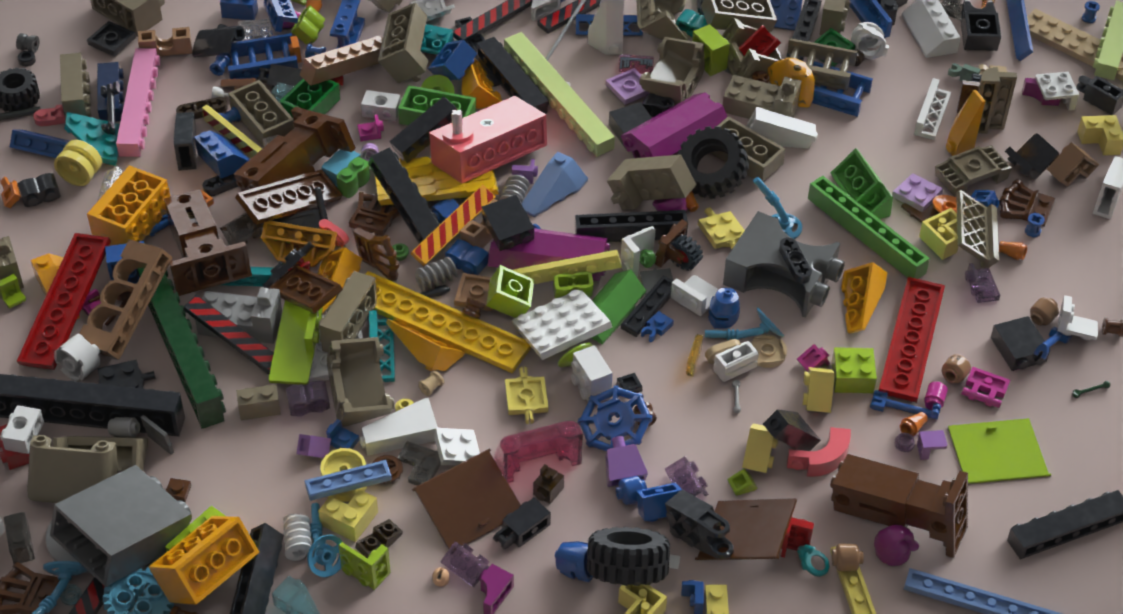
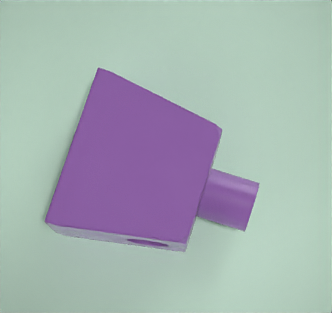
(623, 462)

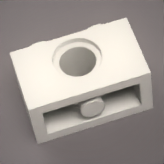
(380, 103)
(22, 426)

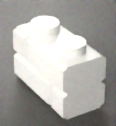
(735, 361)

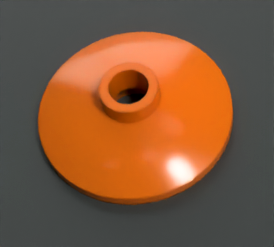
(944, 202)

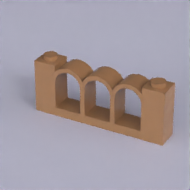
(134, 256)

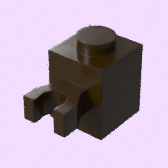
(548, 484)

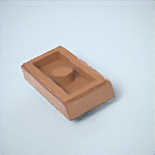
(236, 83)

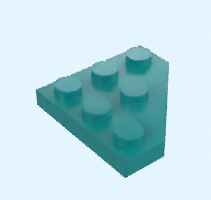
(90, 131)

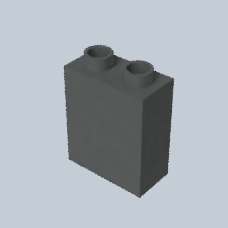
(119, 524)

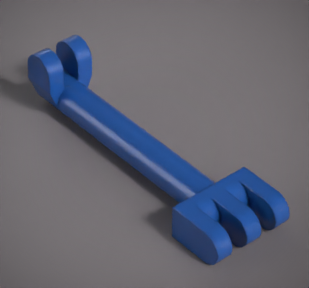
(1055, 337)
(880, 400)

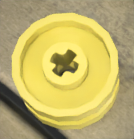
(78, 162)
(341, 460)

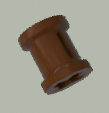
(1112, 327)

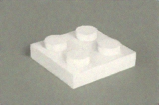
(455, 445)

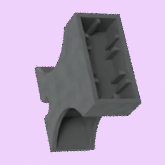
(759, 264)

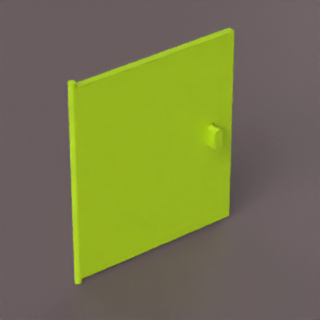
(998, 451)

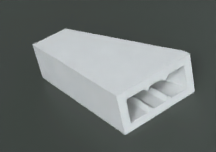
(782, 129)
(1110, 190)
(411, 424)

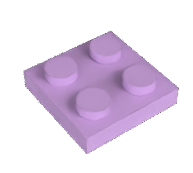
(627, 86)
(917, 192)

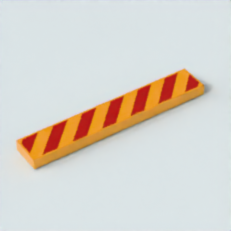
(452, 225)

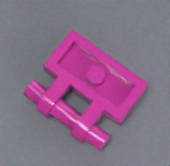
(988, 383)

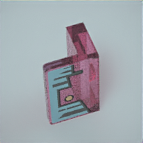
(640, 63)

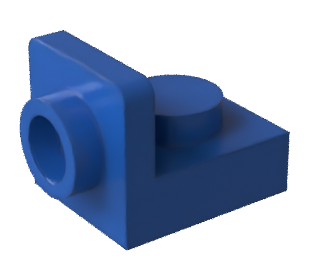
(986, 197)
(340, 436)
(694, 590)

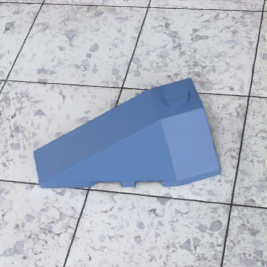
(555, 182)

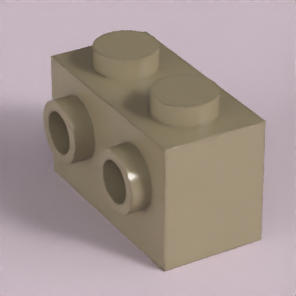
(258, 402)

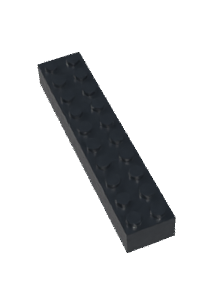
(91, 403)

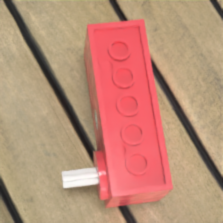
(487, 138)

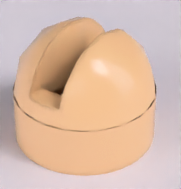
(444, 580)

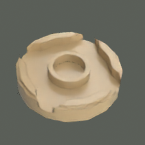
(770, 349)

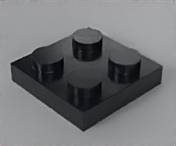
(111, 38)

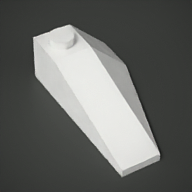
(607, 28)

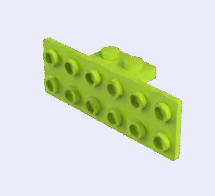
(295, 345)

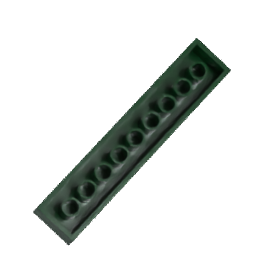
(186, 354)

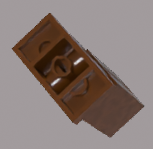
(298, 151)
(204, 256)
(899, 498)

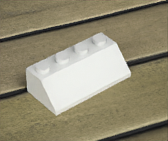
(931, 28)

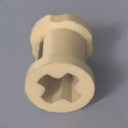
(431, 383)

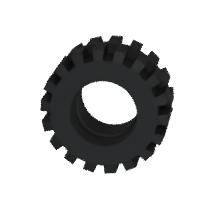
(18, 89)

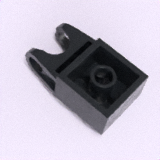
(980, 27)
(698, 524)

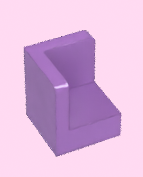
(929, 441)
(313, 446)

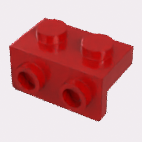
(760, 41)
(798, 534)

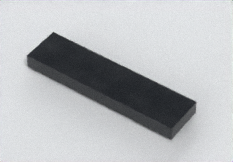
(648, 307)

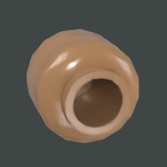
(1044, 311)
(956, 368)
(847, 557)

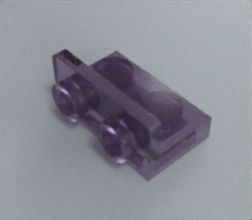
(982, 284)
(685, 475)
(464, 563)

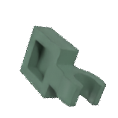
(964, 72)

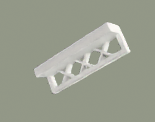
(928, 112)

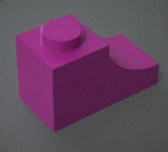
(1031, 89)
(496, 585)

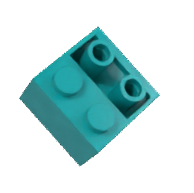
(435, 39)

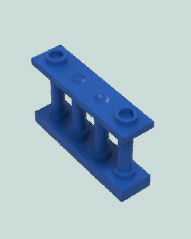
(347, 25)
(258, 46)
(839, 101)

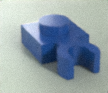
(657, 324)

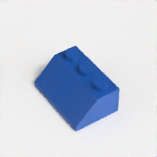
(219, 153)

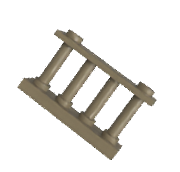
(825, 75)

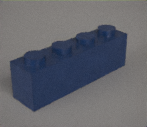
(107, 74)

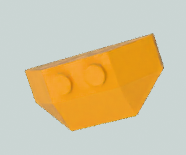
(284, 237)

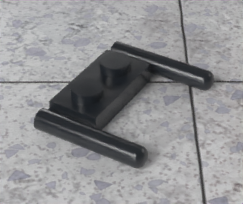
(308, 218)

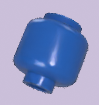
(627, 489)

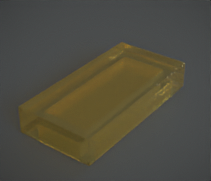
(694, 355)

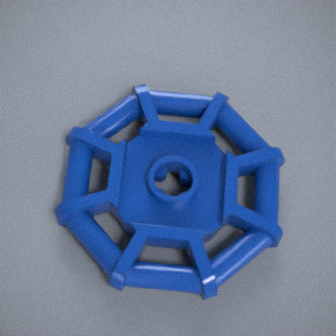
(611, 408)

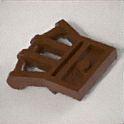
(1034, 202)
(369, 218)
(375, 255)
(35, 590)

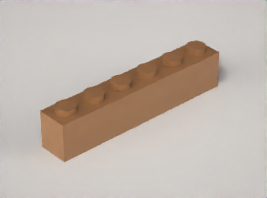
(341, 61)

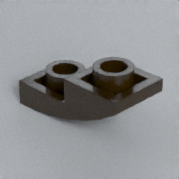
(384, 533)

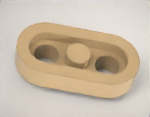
(719, 348)

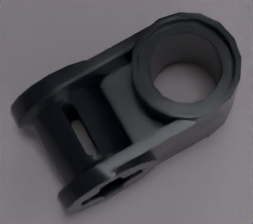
(657, 104)

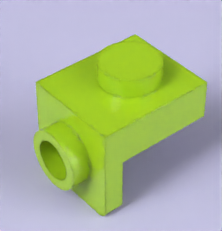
(11, 292)

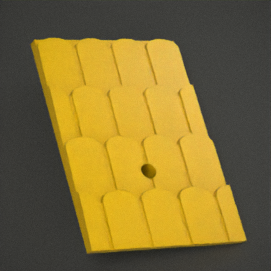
(436, 184)

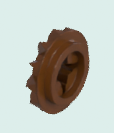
(394, 464)

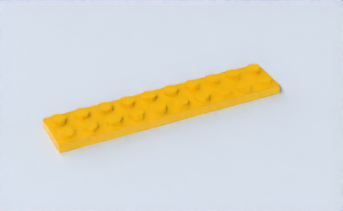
(449, 325)

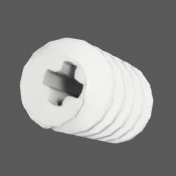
(296, 536)

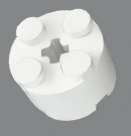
(77, 357)

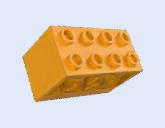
(129, 207)
(204, 559)

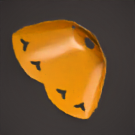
(786, 69)

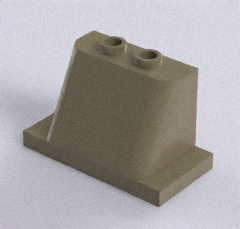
(746, 65)

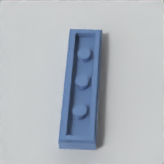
(347, 480)

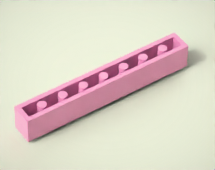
(138, 102)

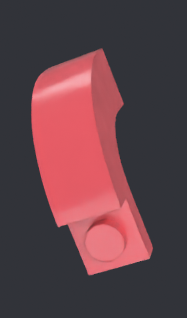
(824, 460)

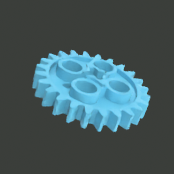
(124, 591)

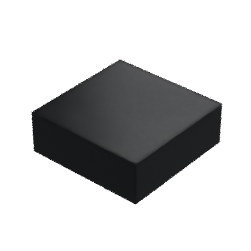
(630, 382)

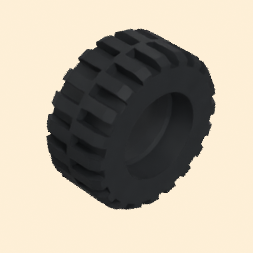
(729, 175)
(628, 556)

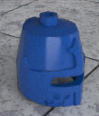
(724, 305)
(572, 560)

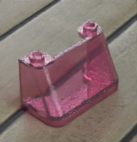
(559, 438)

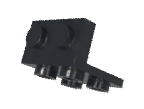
(1033, 156)

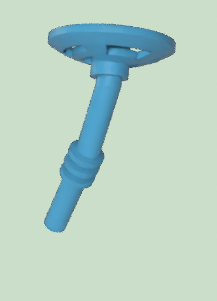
(785, 220)
(766, 326)
(323, 553)
(65, 572)

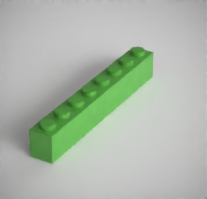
(868, 228)

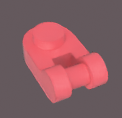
(49, 116)
(341, 239)

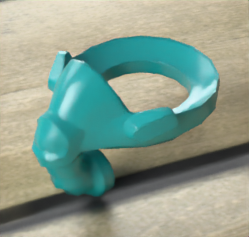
(806, 553)

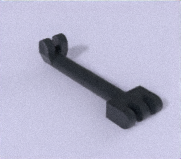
(109, 92)

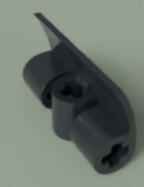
(217, 40)

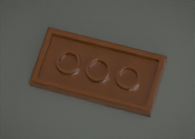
(306, 289)

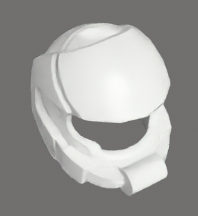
(867, 36)

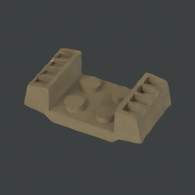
(972, 167)

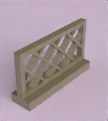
(986, 229)

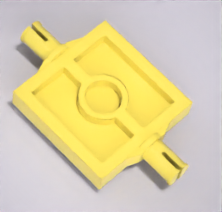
(721, 229)
(526, 395)

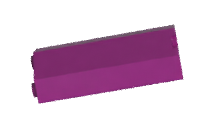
(668, 130)
(546, 248)

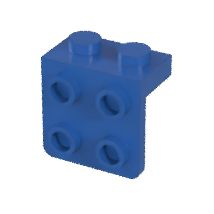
(786, 13)

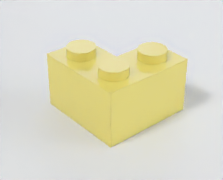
(1102, 130)
(941, 233)
(820, 389)
(759, 449)
(351, 518)
(642, 599)

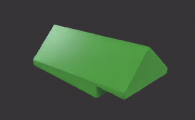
(863, 185)
(618, 300)

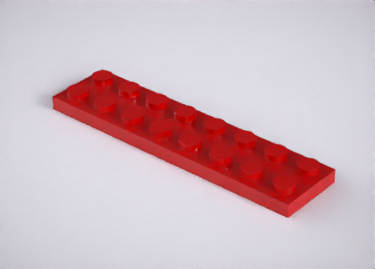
(64, 300)
(912, 339)

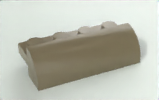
(997, 92)

